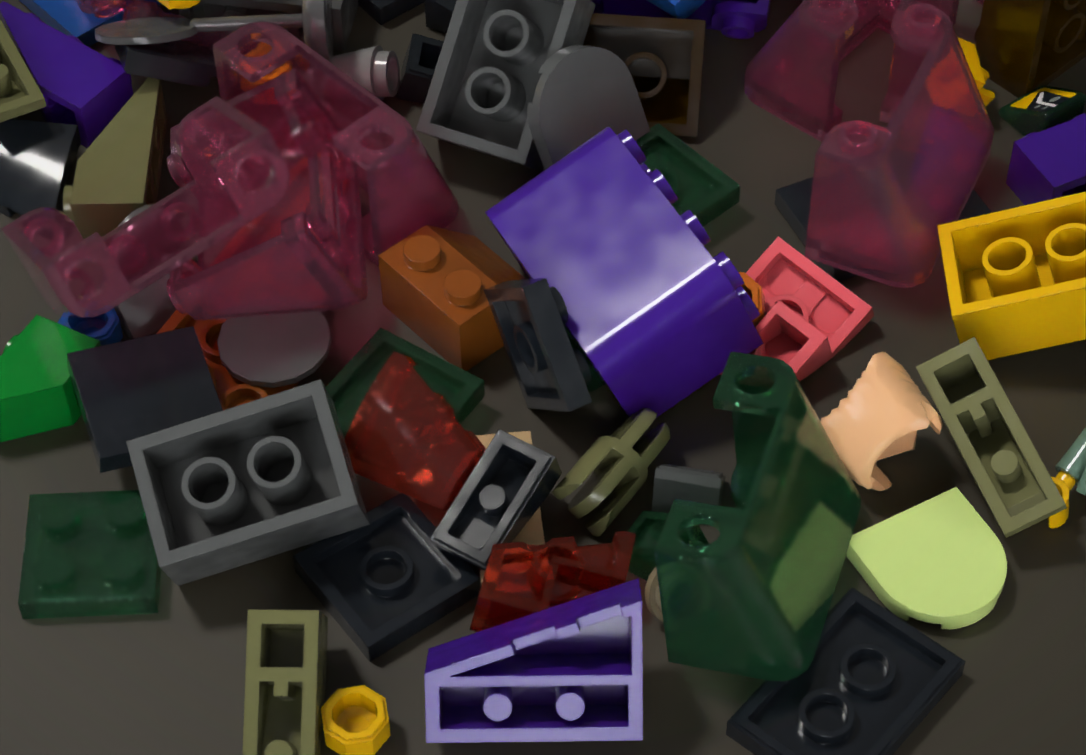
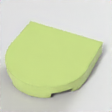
(933, 562)

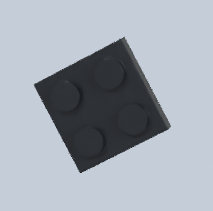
(538, 346)

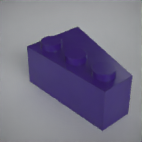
(543, 676)

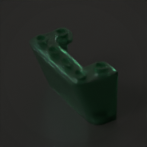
(768, 580)

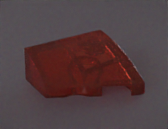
(411, 437)
(538, 577)

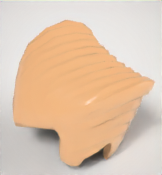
(879, 420)

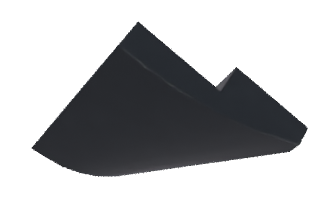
(35, 164)

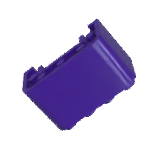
(631, 272)

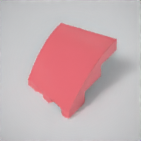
(805, 310)

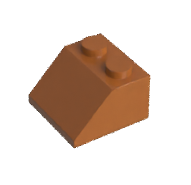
(438, 289)

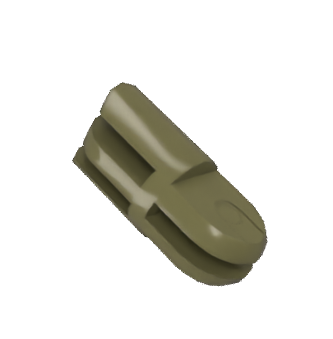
(615, 467)

